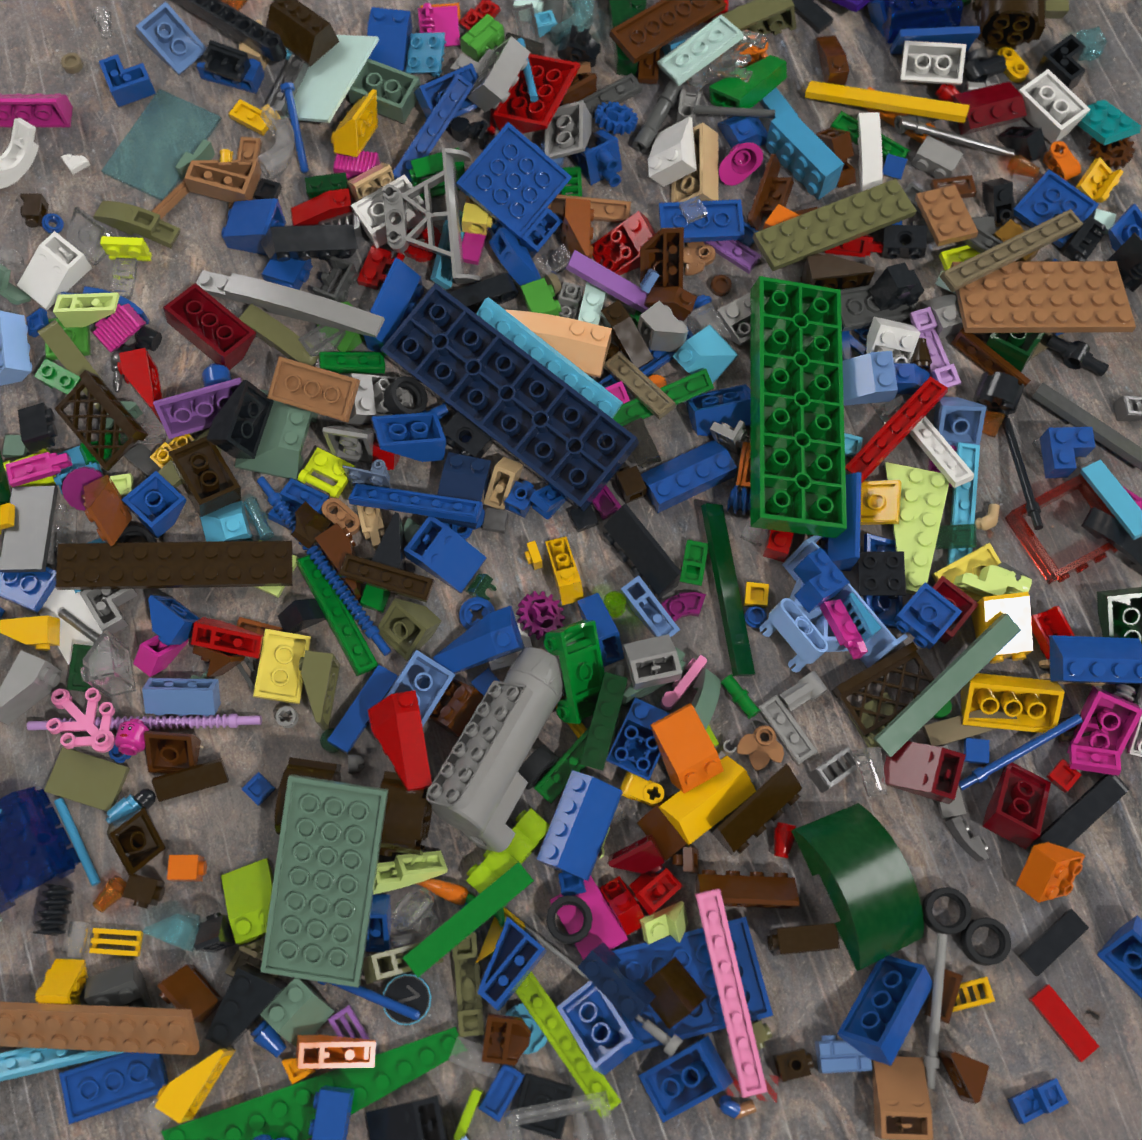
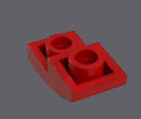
(473, 16)

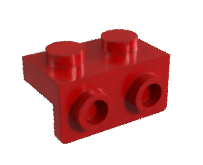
(1049, 623)

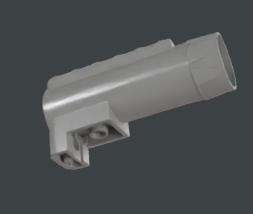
(481, 774)

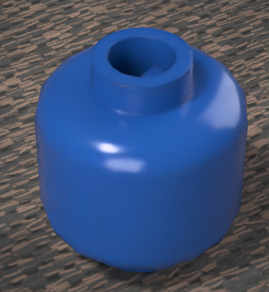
(215, 374)

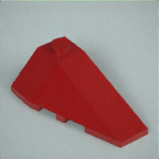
(400, 732)

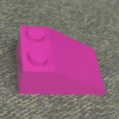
(1114, 714)

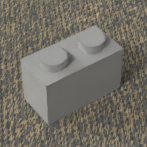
(937, 158)

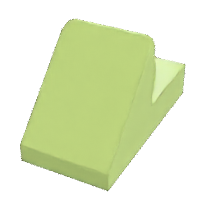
(665, 922)

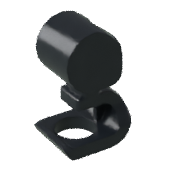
(462, 130)
(147, 339)

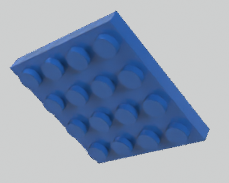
(513, 180)

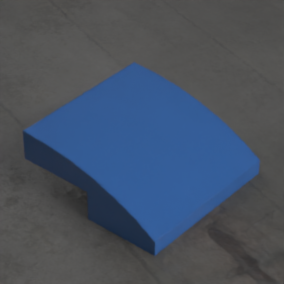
(295, 495)

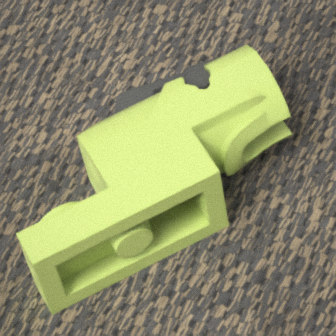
(994, 581)

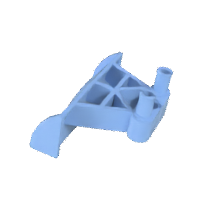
(810, 632)

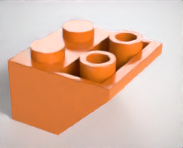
(1050, 871)

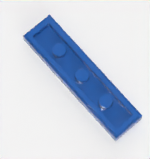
(357, 716)

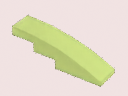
(408, 870)

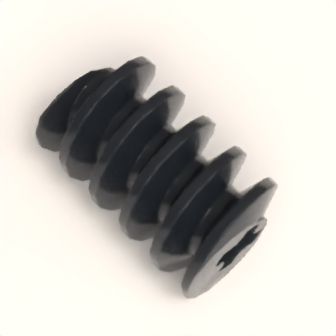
(53, 910)

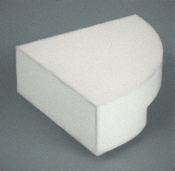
(75, 163)

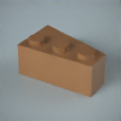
(223, 180)

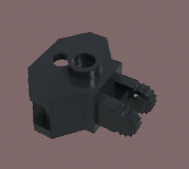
(579, 47)

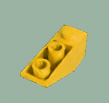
(564, 570)

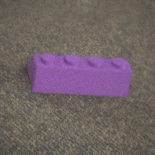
(194, 409)

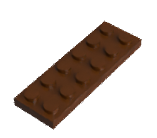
(661, 25)

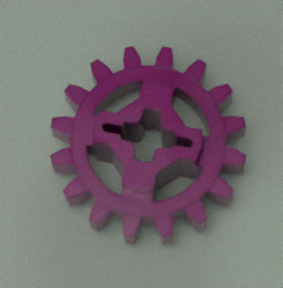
(539, 612)

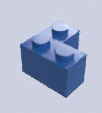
(126, 84)
(1061, 447)
(821, 580)

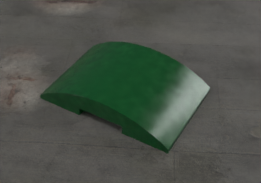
(865, 883)

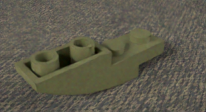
(137, 220)

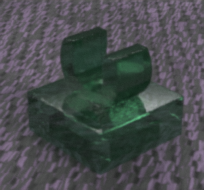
(479, 586)

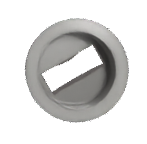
(355, 763)

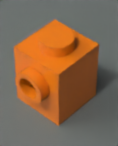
(186, 868)

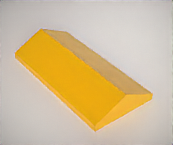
(709, 802)

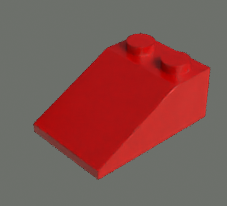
(142, 375)

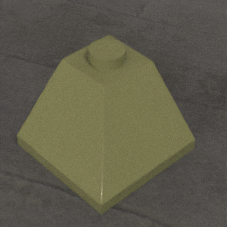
(407, 626)

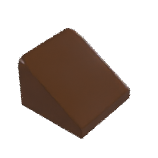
(847, 176)

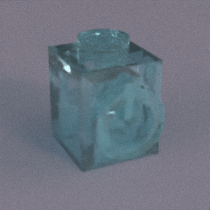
(1093, 41)

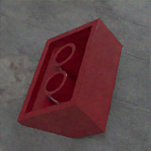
(991, 107)

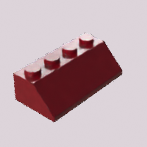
(209, 326)

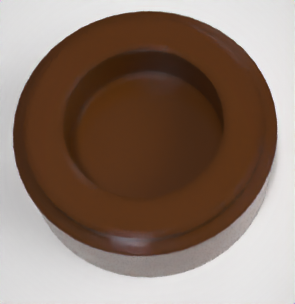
(721, 285)

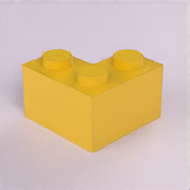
(63, 982)

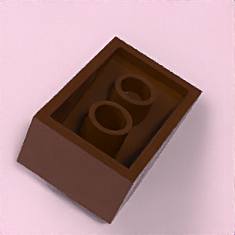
(334, 545)

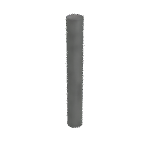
(78, 625)

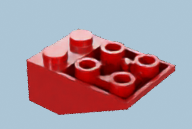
(621, 246)

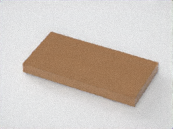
(313, 389)

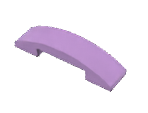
(940, 368)

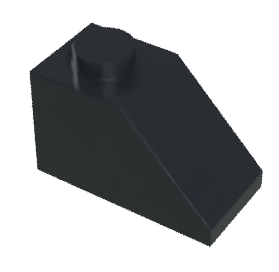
(1024, 141)

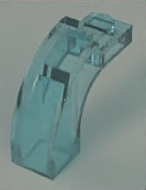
(581, 18)

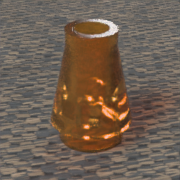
(1022, 166)
(110, 893)

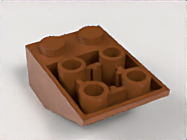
(576, 226)
(106, 508)

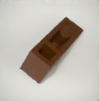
(832, 60)

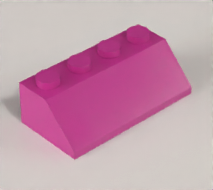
(36, 109)

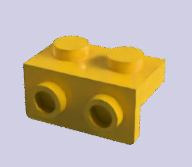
(1099, 181)

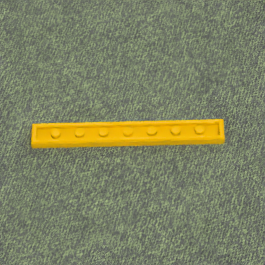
(887, 101)

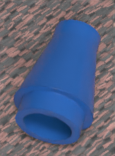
(268, 1039)

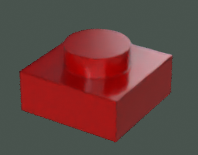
(1063, 776)

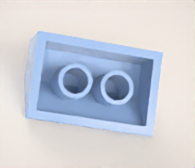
(14, 348)

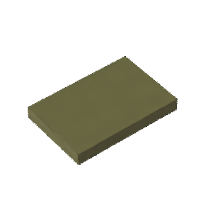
(86, 779)

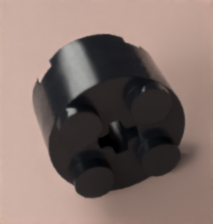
(999, 392)

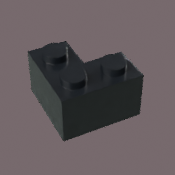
(1063, 61)
(896, 288)

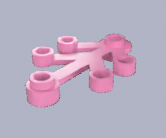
(84, 722)

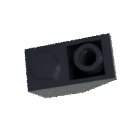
(998, 200)

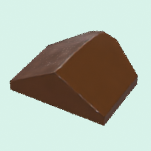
(505, 1039)

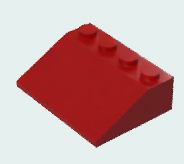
(551, 80)

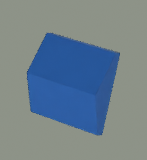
(1125, 226)

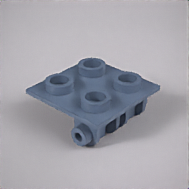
(376, 476)

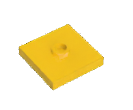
(880, 502)

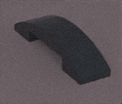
(1107, 527)

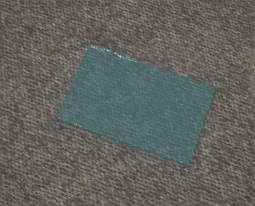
(158, 142)

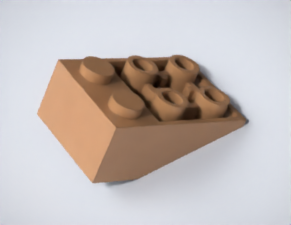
(901, 1100)

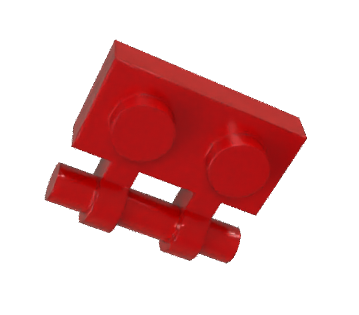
(375, 266)

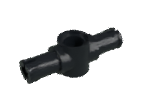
(1077, 355)

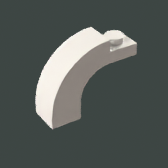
(19, 154)

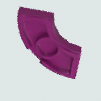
(684, 605)

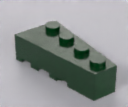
(619, 12)

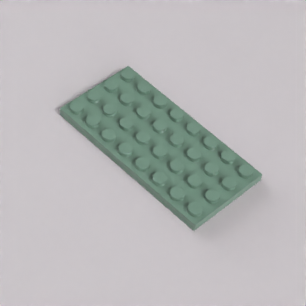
(324, 880)

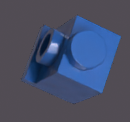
(518, 504)

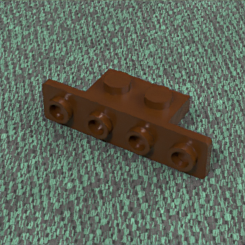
(771, 192)

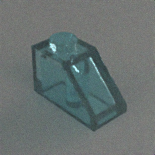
(176, 930)

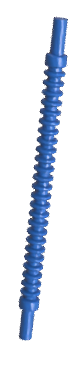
(372, 632)

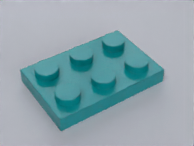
(1108, 123)

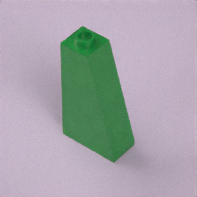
(736, 93)

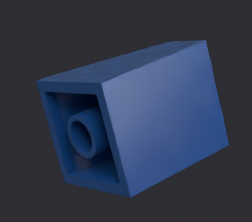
(250, 222)

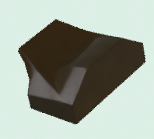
(309, 525)

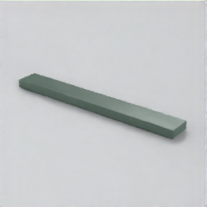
(947, 684)

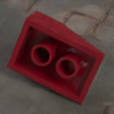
(1017, 806)

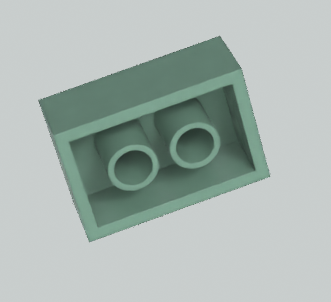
(393, 88)

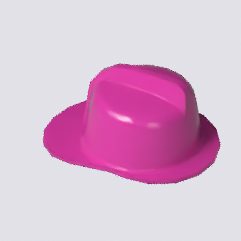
(740, 163)

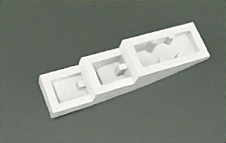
(870, 150)

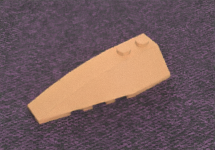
(576, 340)

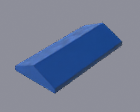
(882, 606)

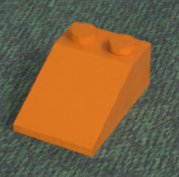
(686, 749)

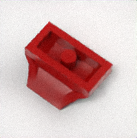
(655, 889)

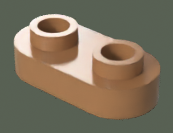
(343, 516)

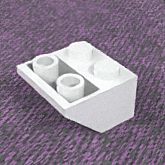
(894, 337)

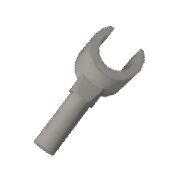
(723, 751)

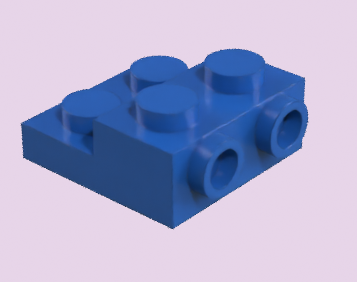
(926, 616)

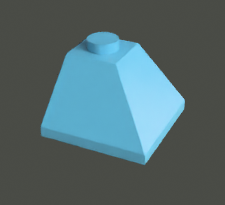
(706, 351)
(227, 524)

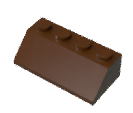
(751, 890)

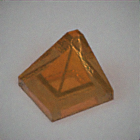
(992, 423)

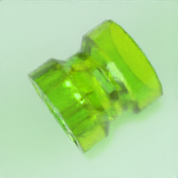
(615, 609)

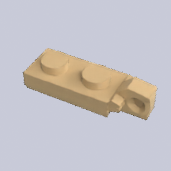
(371, 524)

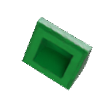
(374, 598)

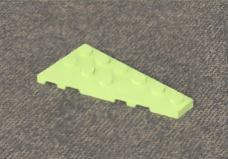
(919, 519)

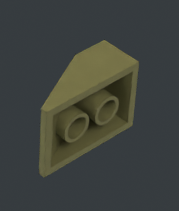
(320, 679)

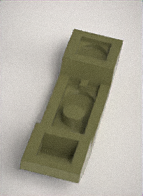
(467, 985)

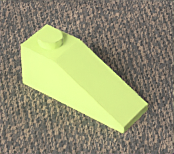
(84, 309)

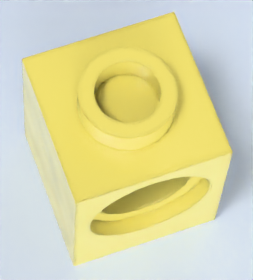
(475, 219)

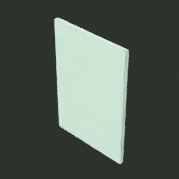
(331, 78)

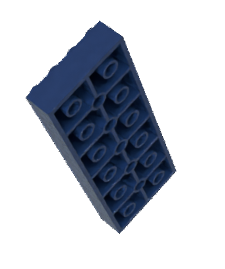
(510, 397)

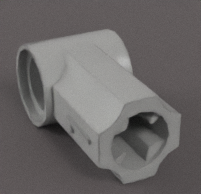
(806, 689)

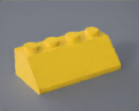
(1034, 702)

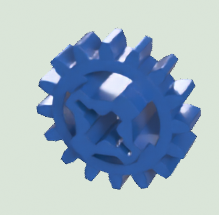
(615, 118)

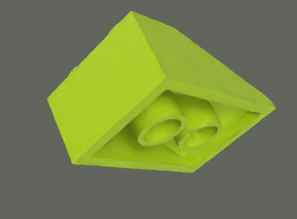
(248, 900)

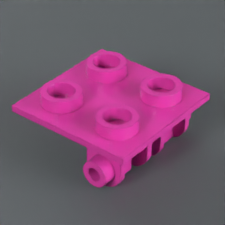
(440, 20)

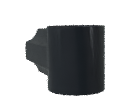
(980, 70)

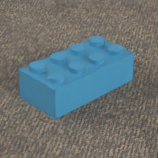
(803, 154)

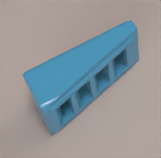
(868, 625)

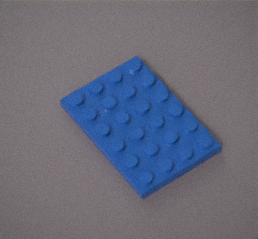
(692, 952)

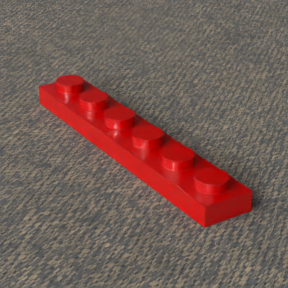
(896, 428)

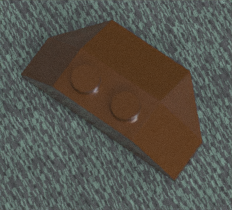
(665, 255)

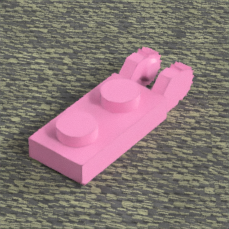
(680, 687)

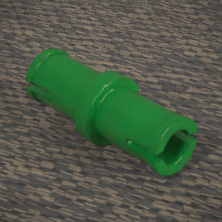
(740, 696)

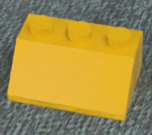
(357, 126)

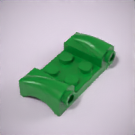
(580, 667)

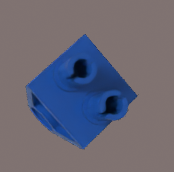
(601, 161)

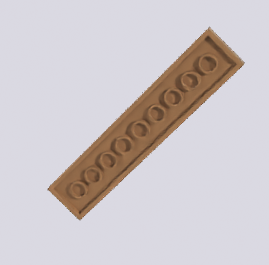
(98, 1028)

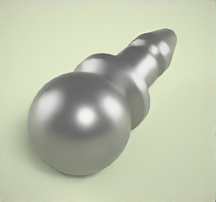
(117, 376)

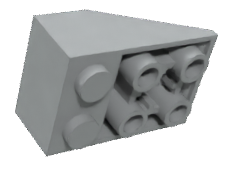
(370, 398)

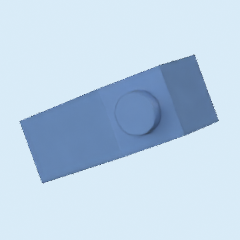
(648, 608)

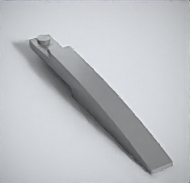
(291, 302)

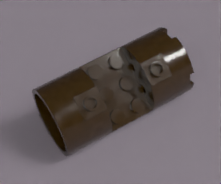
(1009, 22)
(406, 811)

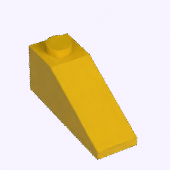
(33, 631)

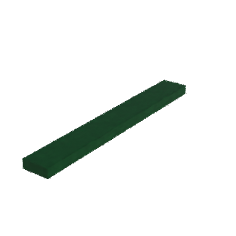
(728, 590)

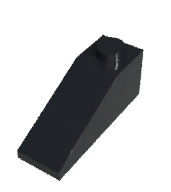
(214, 934)

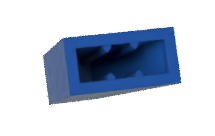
(609, 639)

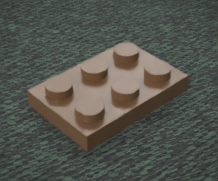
(946, 215)

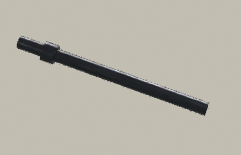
(1032, 507)

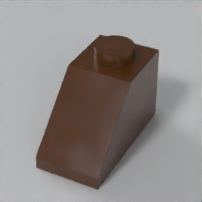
(838, 142)
(676, 298)

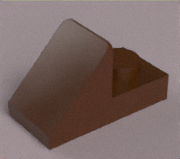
(219, 660)

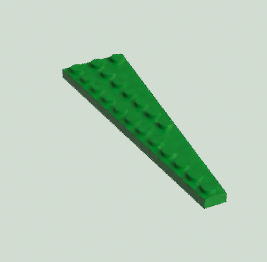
(291, 1109)

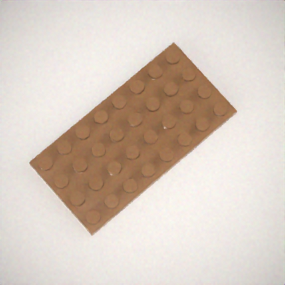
(1047, 299)

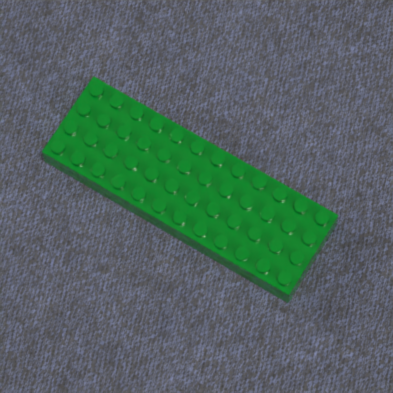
(797, 409)

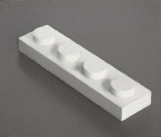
(941, 453)

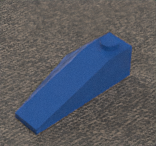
(485, 641)

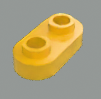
(1013, 63)

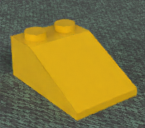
(186, 1093)

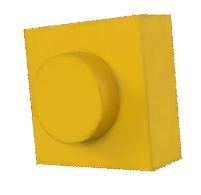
(533, 556)
(756, 594)

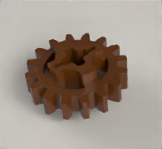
(1118, 156)

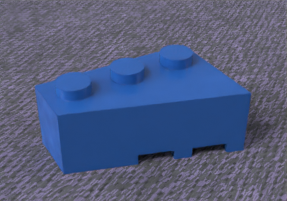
(510, 965)

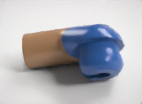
(734, 1109)

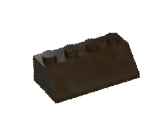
(301, 30)
(757, 810)

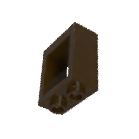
(803, 939)

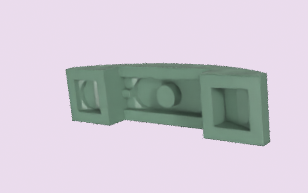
(707, 695)

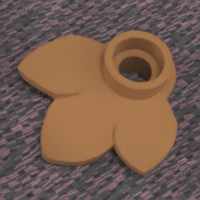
(694, 257)
(761, 751)

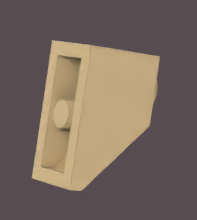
(502, 481)

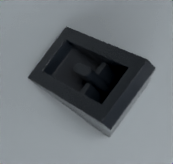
(300, 615)

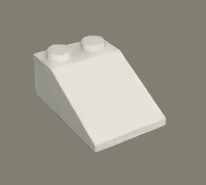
(673, 153)

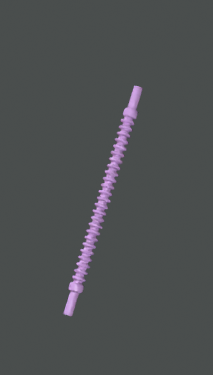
(232, 721)

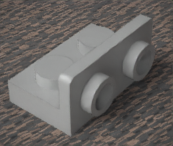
(728, 438)

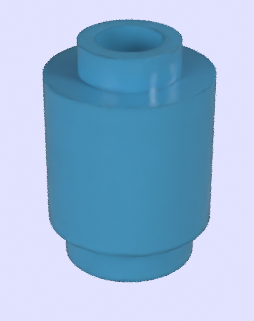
(122, 808)

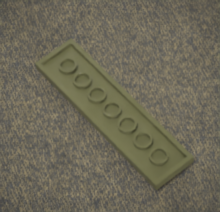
(834, 224)

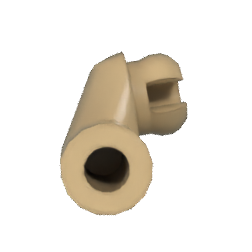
(990, 520)

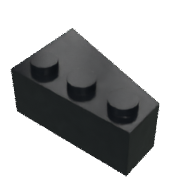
(242, 1004)

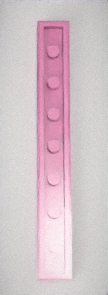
(731, 993)

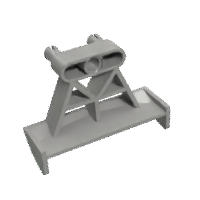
(395, 204)

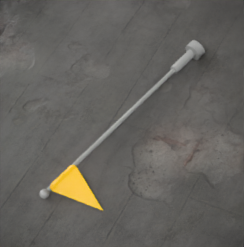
(489, 946)

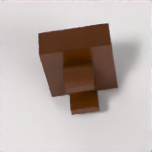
(688, 860)

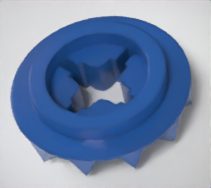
(474, 604)

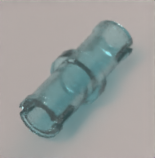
(258, 518)

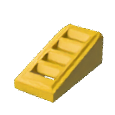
(987, 990)

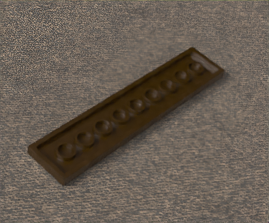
(174, 565)

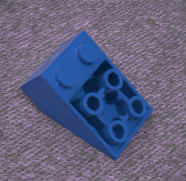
(444, 554)
(635, 743)

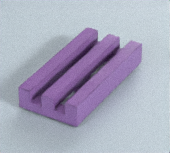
(332, 1020)

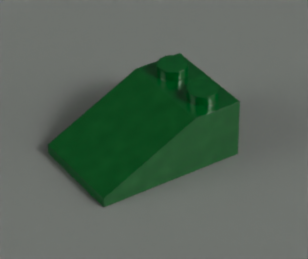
(1120, 612)

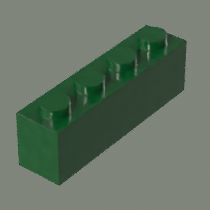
(603, 721)

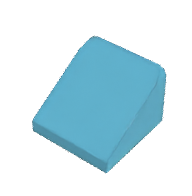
(544, 22)

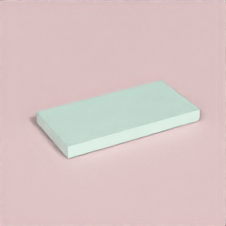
(700, 49)

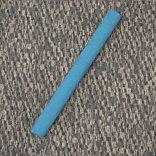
(529, 77)
(77, 842)

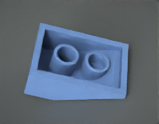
(170, 38)
(869, 378)

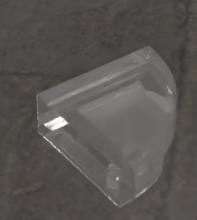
(1021, 183)

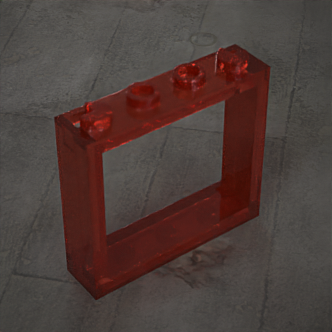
(1034, 547)

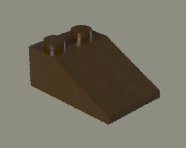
(835, 272)
(205, 476)

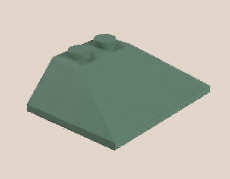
(281, 442)

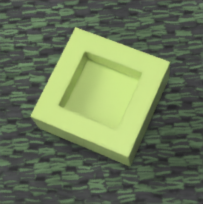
(123, 483)

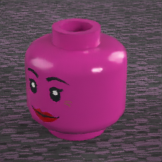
(130, 737)

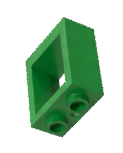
(430, 166)

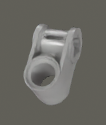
(686, 105)

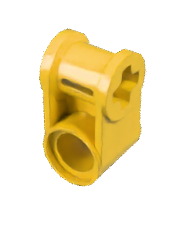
(638, 788)

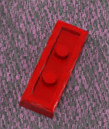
(1064, 1023)

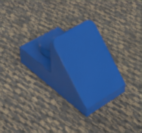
(547, 501)

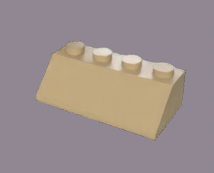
(704, 180)

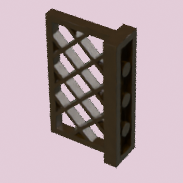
(110, 405)
(872, 675)

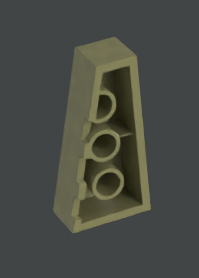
(763, 16)

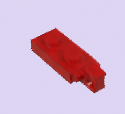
(858, 247)

